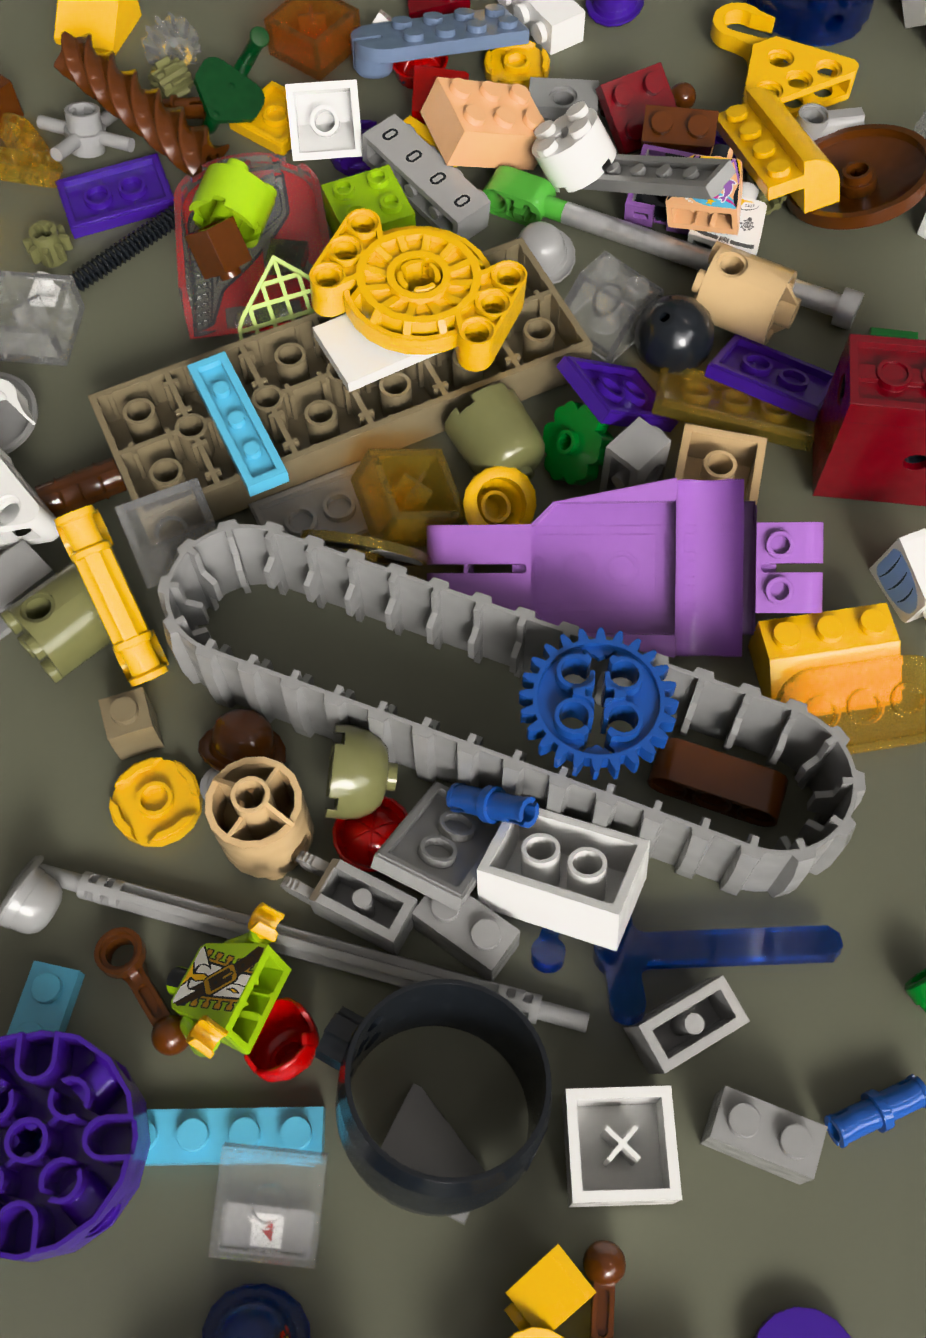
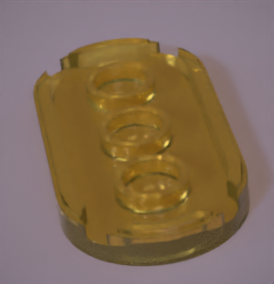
(872, 700)

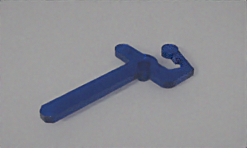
(687, 949)

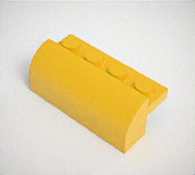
(779, 151)

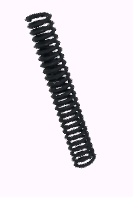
(126, 251)

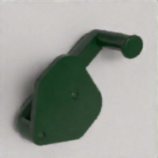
(227, 90)

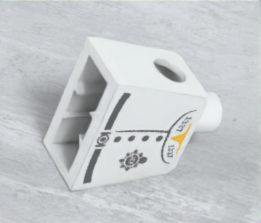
(750, 227)

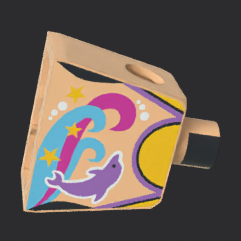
(713, 215)

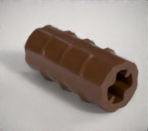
(82, 487)

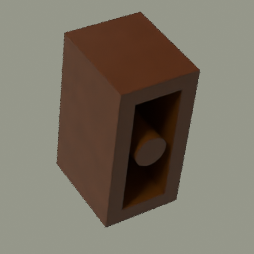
(680, 128)

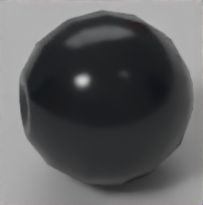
(674, 334)

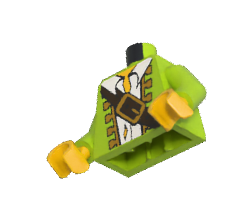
(230, 987)

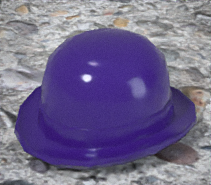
(613, 12)

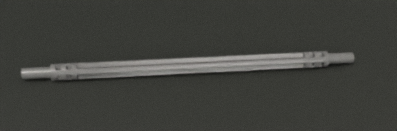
(297, 942)

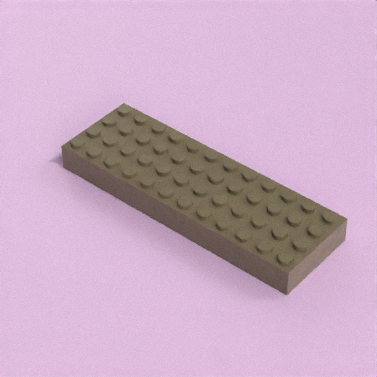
(317, 425)

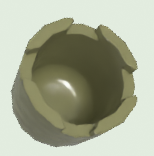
(496, 432)

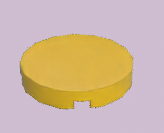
(516, 64)
(156, 802)

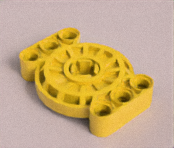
(454, 297)

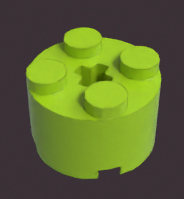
(234, 191)

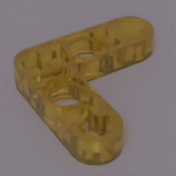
(27, 155)

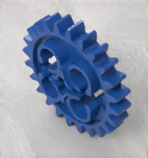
(642, 705)

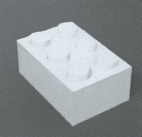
(565, 876)

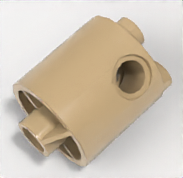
(747, 293)
(259, 816)

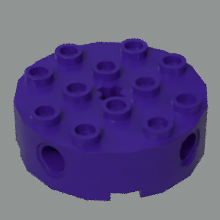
(89, 1143)

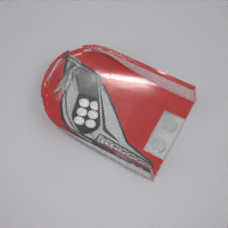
(298, 214)

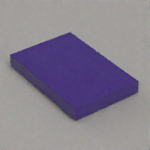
(115, 195)
(771, 376)
(613, 392)

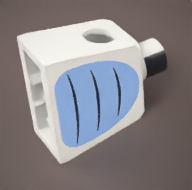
(903, 575)

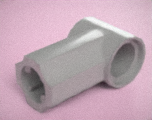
(820, 122)

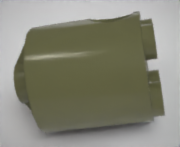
(58, 623)

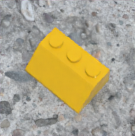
(820, 639)

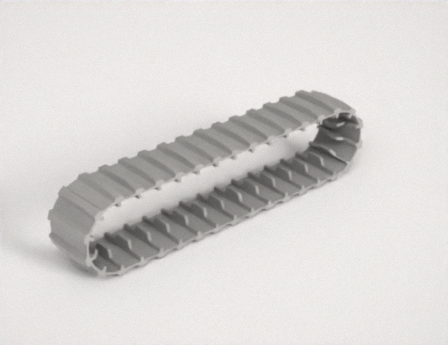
(740, 716)

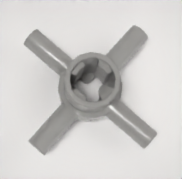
(84, 132)

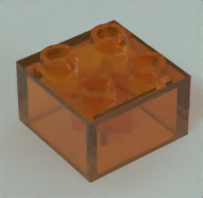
(312, 34)

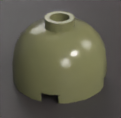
(358, 773)

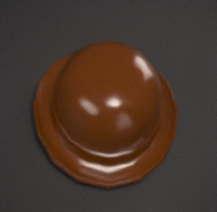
(238, 736)

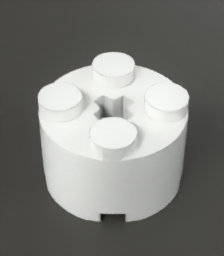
(573, 148)

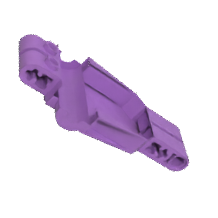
(649, 559)

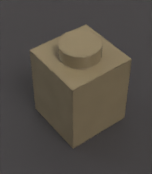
(131, 723)

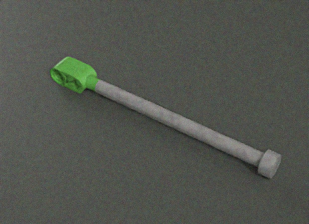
(529, 198)

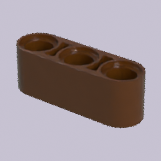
(718, 782)

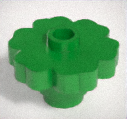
(575, 444)

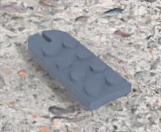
(433, 35)

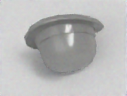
(551, 249)
(31, 899)

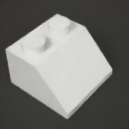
(324, 120)

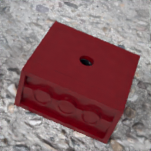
(874, 423)

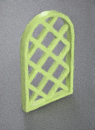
(298, 273)

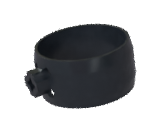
(451, 1005)

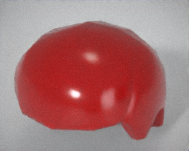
(285, 1042)

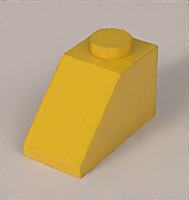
(548, 1292)

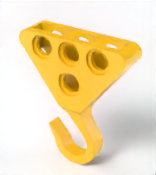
(766, 59)

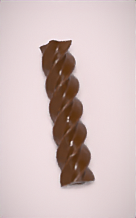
(137, 107)

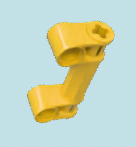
(92, 553)

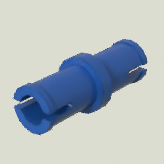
(492, 804)
(876, 1111)

